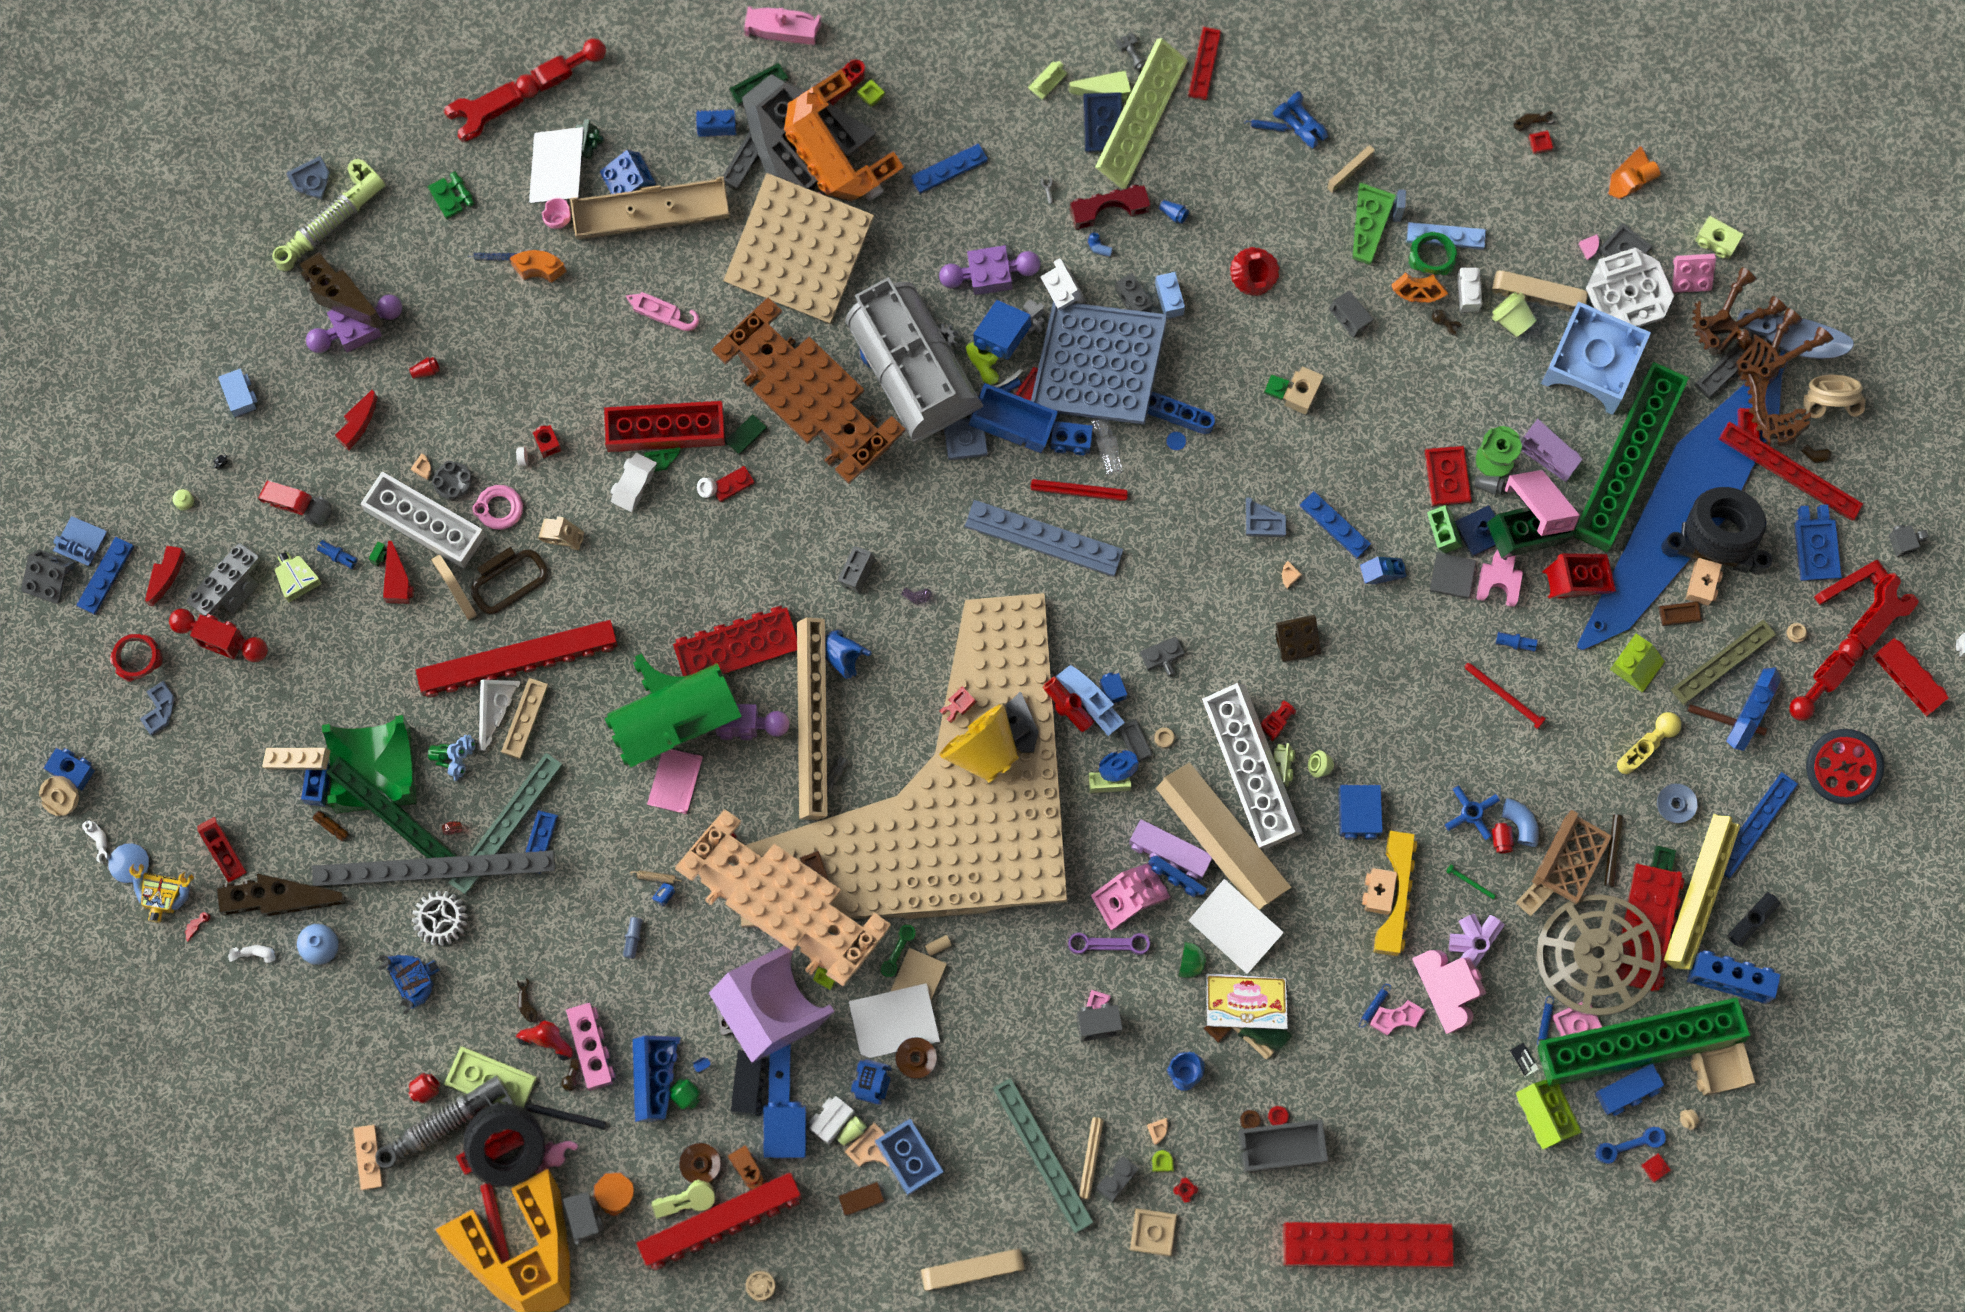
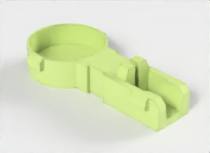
(700, 1195)

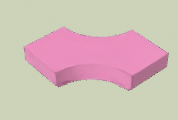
(1406, 1015)

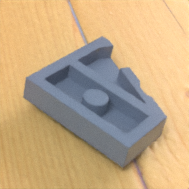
(1264, 521)

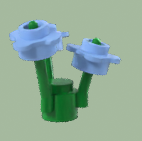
(455, 752)

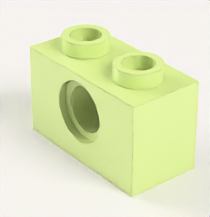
(1715, 228)

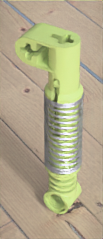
(324, 225)

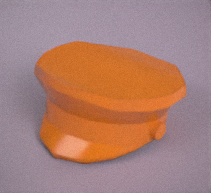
(613, 1193)

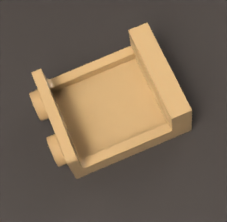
(1722, 1069)

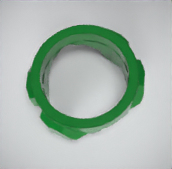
(1416, 263)

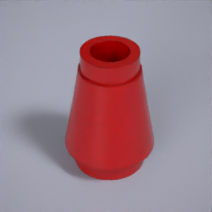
(426, 367)

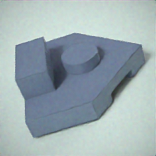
(310, 178)

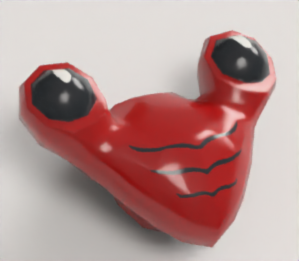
(546, 1036)

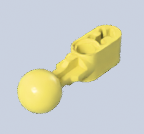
(1667, 726)

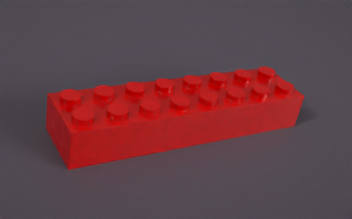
(719, 1221)
(1367, 1245)

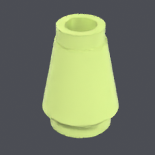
(851, 1130)

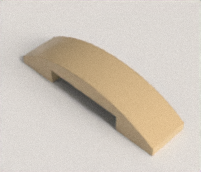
(1537, 895)

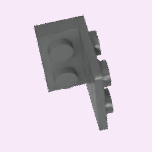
(45, 575)

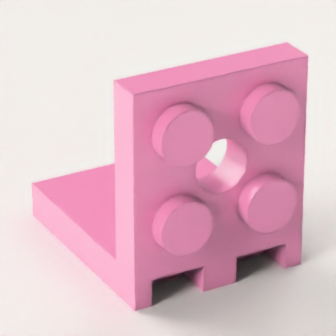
(1131, 894)

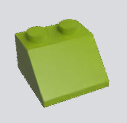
(1638, 663)

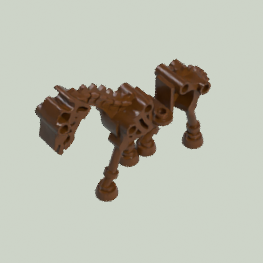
(1759, 376)

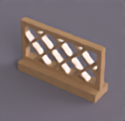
(1555, 852)

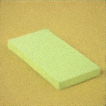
(474, 1069)

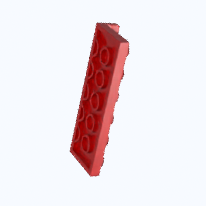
(738, 644)
(1655, 895)

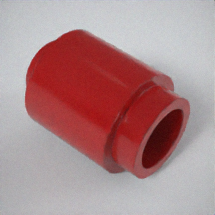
(1502, 838)

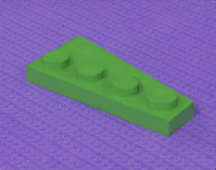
(1371, 217)

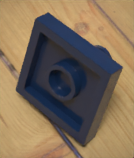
(1475, 530)

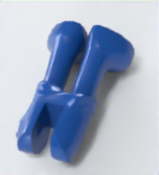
(1303, 131)

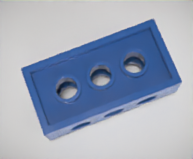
(1741, 985)

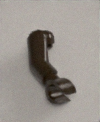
(1529, 118)
(523, 1005)

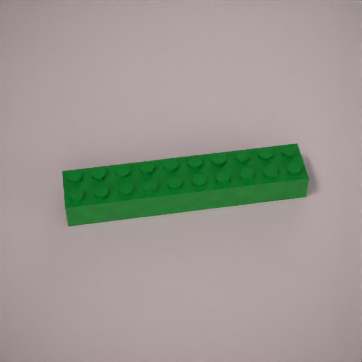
(1630, 456)
(1642, 1042)

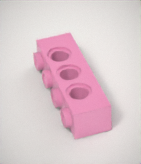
(577, 1017)

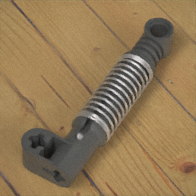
(463, 1108)

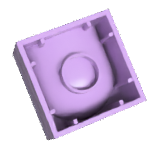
(766, 1005)

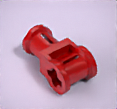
(1275, 723)

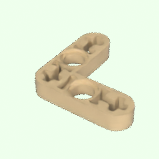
(454, 587)

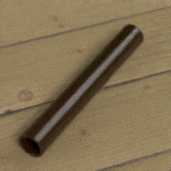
(1613, 850)

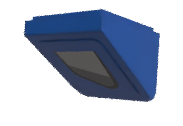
(664, 894)

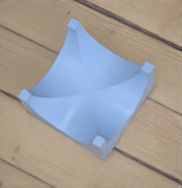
(1597, 355)

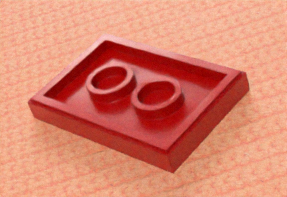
(1448, 476)

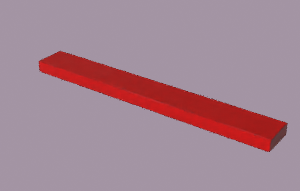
(1790, 471)

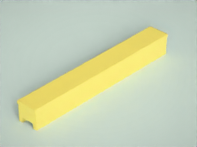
(1701, 893)

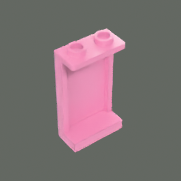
(1544, 501)

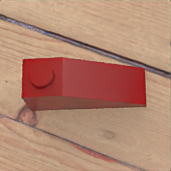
(396, 582)
(221, 849)

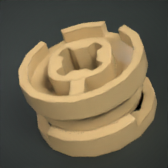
(760, 1286)

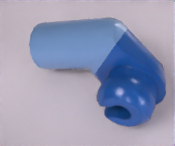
(1097, 247)

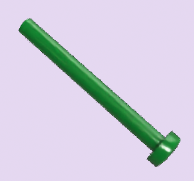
(1469, 881)

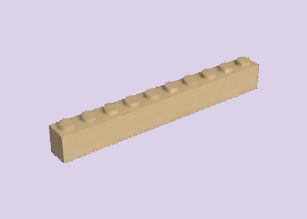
(812, 719)

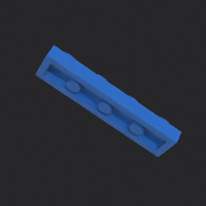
(949, 168)
(1335, 525)
(105, 575)

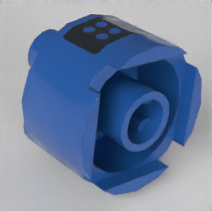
(871, 1081)

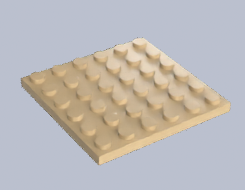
(798, 248)

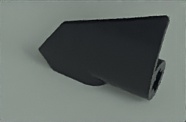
(1021, 724)

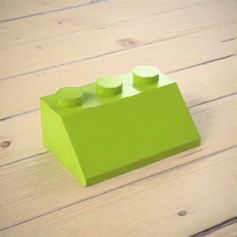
(1548, 1113)

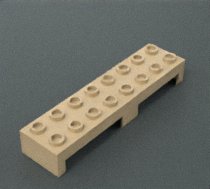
(650, 208)

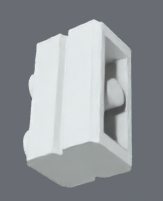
(1469, 290)
(831, 1120)

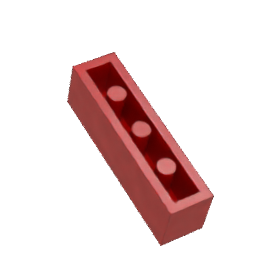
(1910, 676)

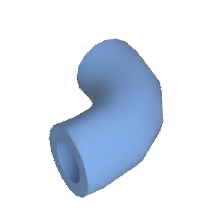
(1524, 820)

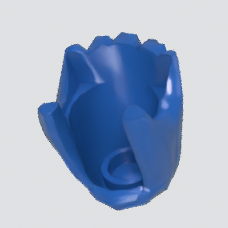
(843, 653)

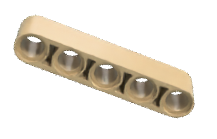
(1539, 290)
(972, 1269)

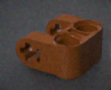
(745, 1166)

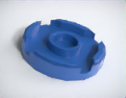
(1118, 766)

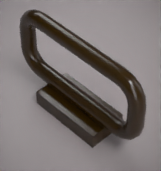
(498, 565)

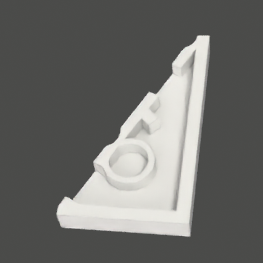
(494, 699)

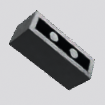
(747, 1085)

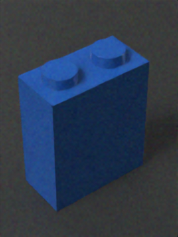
(1002, 330)
(1360, 811)
(785, 1130)

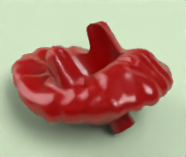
(1254, 271)

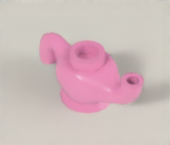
(555, 1154)

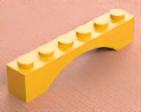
(1399, 852)

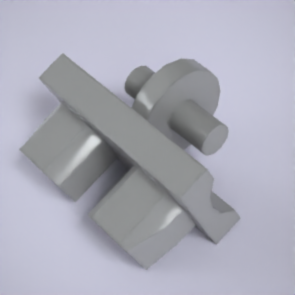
(1035, 311)

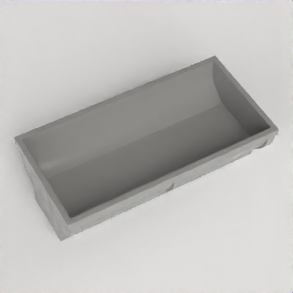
(911, 358)

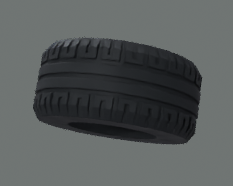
(1718, 543)
(510, 1171)

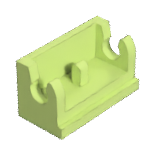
(1098, 784)

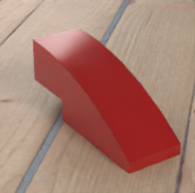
(357, 420)
(164, 574)

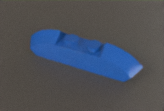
(1754, 708)

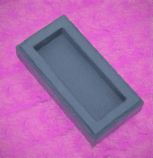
(1399, 205)

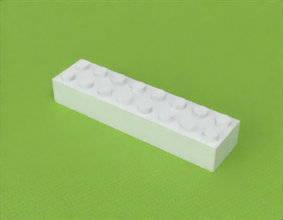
(1252, 766)

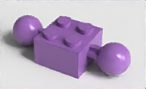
(989, 270)
(350, 331)
(746, 727)

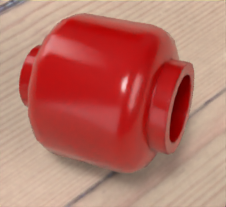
(424, 1088)

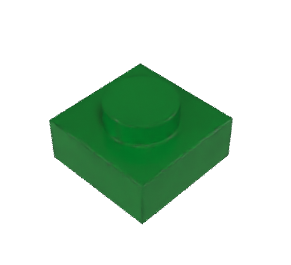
(1276, 387)
(378, 554)

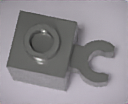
(1905, 540)

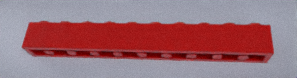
(516, 657)

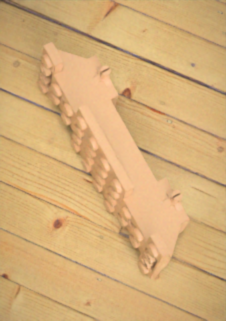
(782, 899)

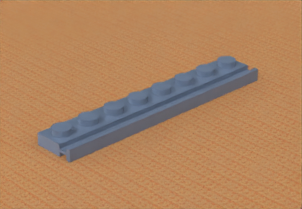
(1043, 538)

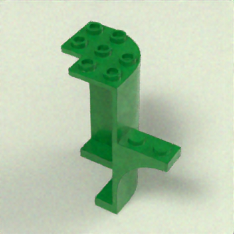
(671, 713)

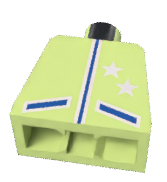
(295, 576)

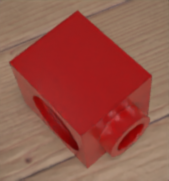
(546, 448)

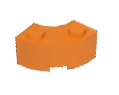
(538, 264)
(1419, 290)

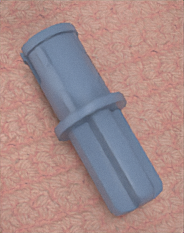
(632, 937)

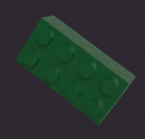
(1517, 533)

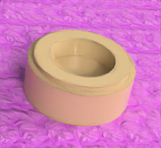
(1164, 737)

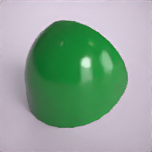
(1192, 961)

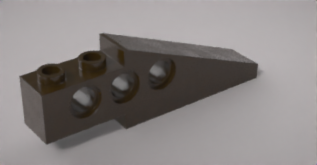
(337, 291)
(294, 899)

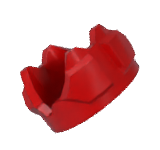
(156, 660)

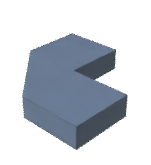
(159, 717)

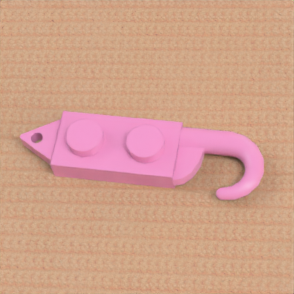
(660, 311)

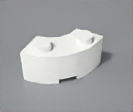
(634, 479)

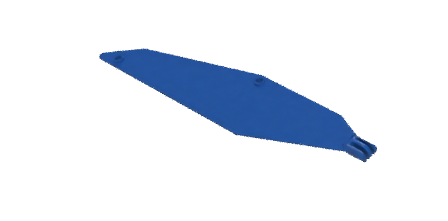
(1694, 467)

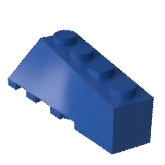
(652, 1075)

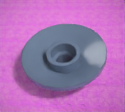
(1680, 794)

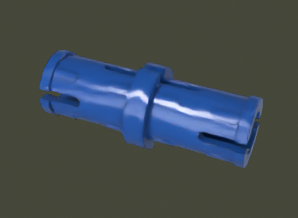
(337, 554)
(1516, 641)

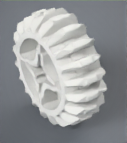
(422, 913)

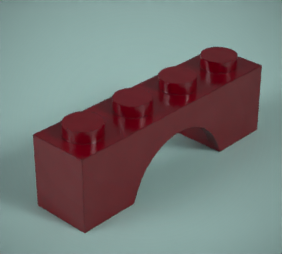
(1132, 200)

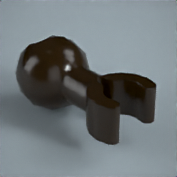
(1441, 318)
(570, 1082)

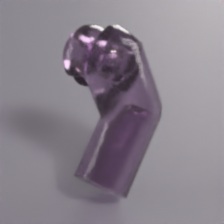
(917, 597)

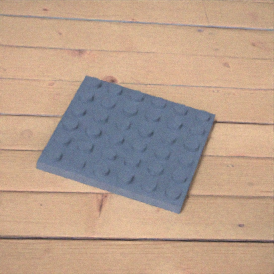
(1099, 362)

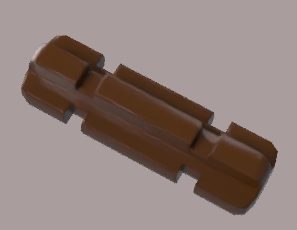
(330, 825)

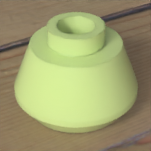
(1320, 764)

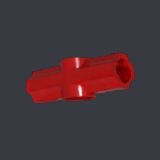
(1068, 704)

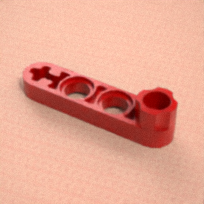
(1873, 571)

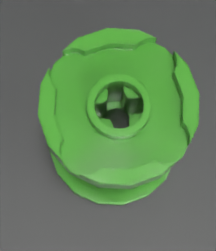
(1498, 451)

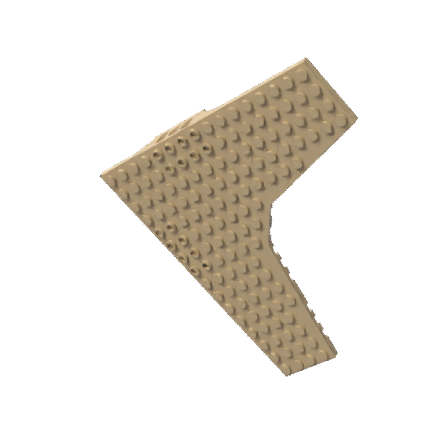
(949, 834)

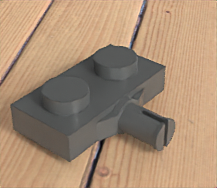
(1162, 655)

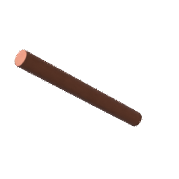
(1720, 717)

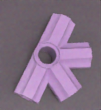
(1473, 933)

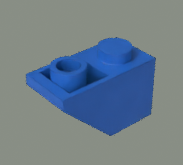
(1382, 570)

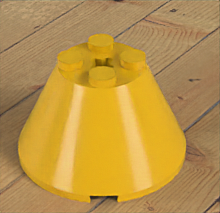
(985, 746)

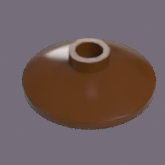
(912, 1047)
(695, 1153)

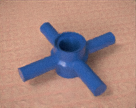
(1479, 808)

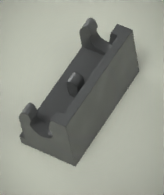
(1350, 313)
(857, 569)

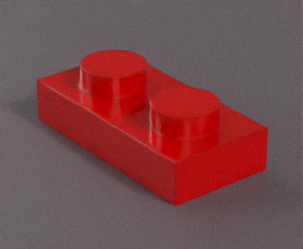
(733, 483)

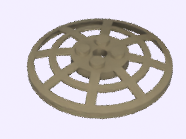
(1599, 967)

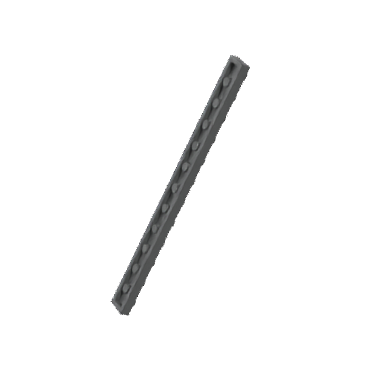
(433, 868)

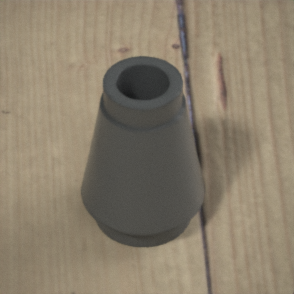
(1491, 484)

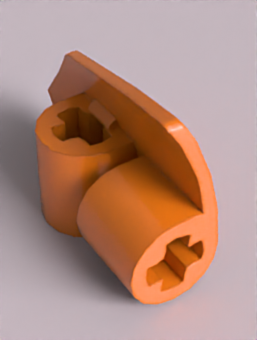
(1633, 174)

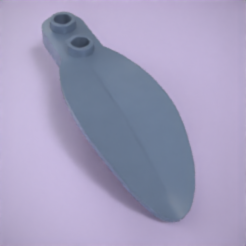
(1798, 333)

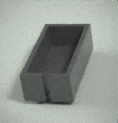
(1282, 1146)

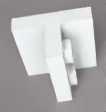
(1062, 286)

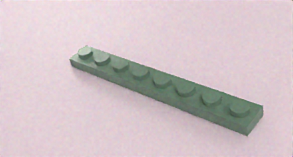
(512, 815)
(1042, 1155)

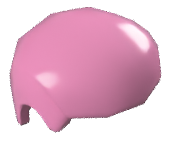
(555, 209)

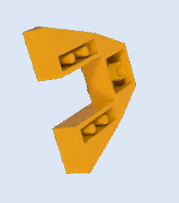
(535, 1278)

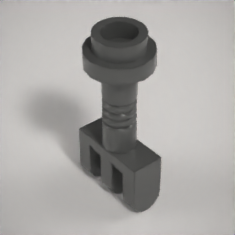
(1139, 63)

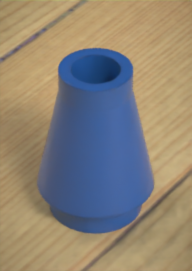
(1175, 211)

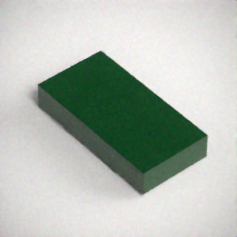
(745, 434)

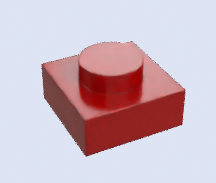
(1540, 142)
(1655, 1167)

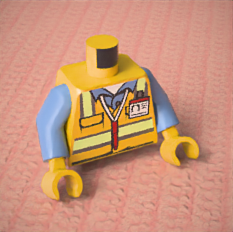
(160, 892)

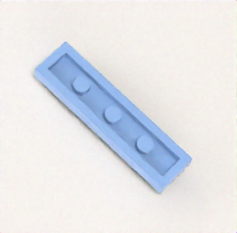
(1460, 236)

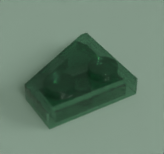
(1271, 1037)

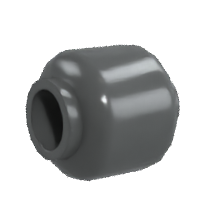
(317, 511)

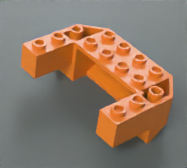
(822, 152)

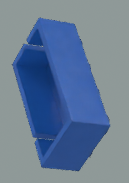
(1013, 418)

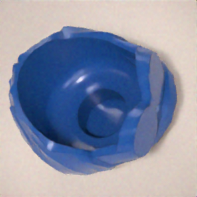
(1186, 1070)

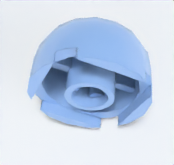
(317, 944)

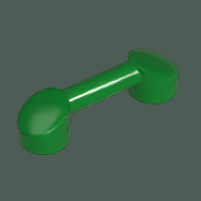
(905, 935)

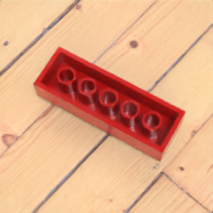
(664, 426)

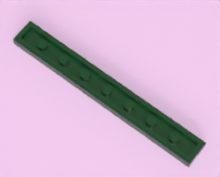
(388, 810)

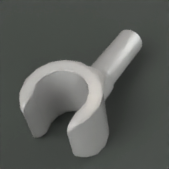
(1048, 190)

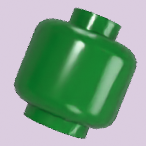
(685, 1094)

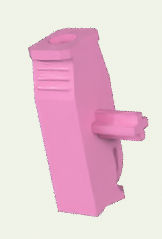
(782, 25)

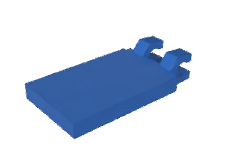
(1817, 545)

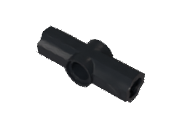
(1745, 927)

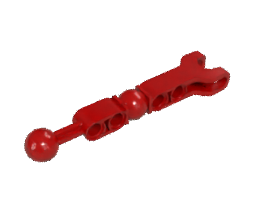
(526, 86)
(1861, 637)

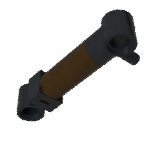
(1686, 549)

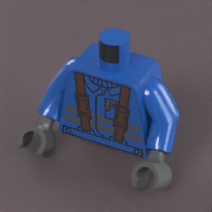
(410, 978)

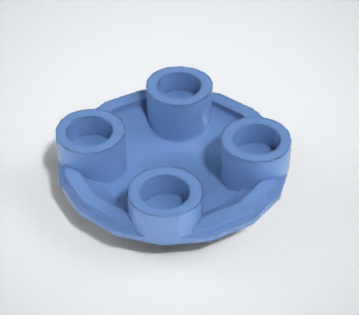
(122, 860)

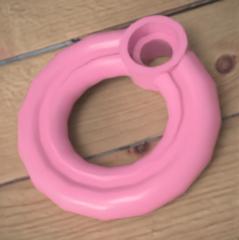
(499, 523)

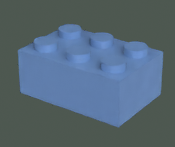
(908, 1157)

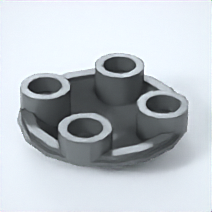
(452, 480)

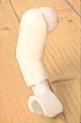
(99, 836)
(257, 950)

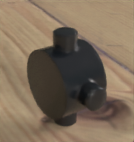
(220, 461)

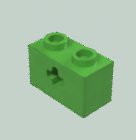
(1444, 529)

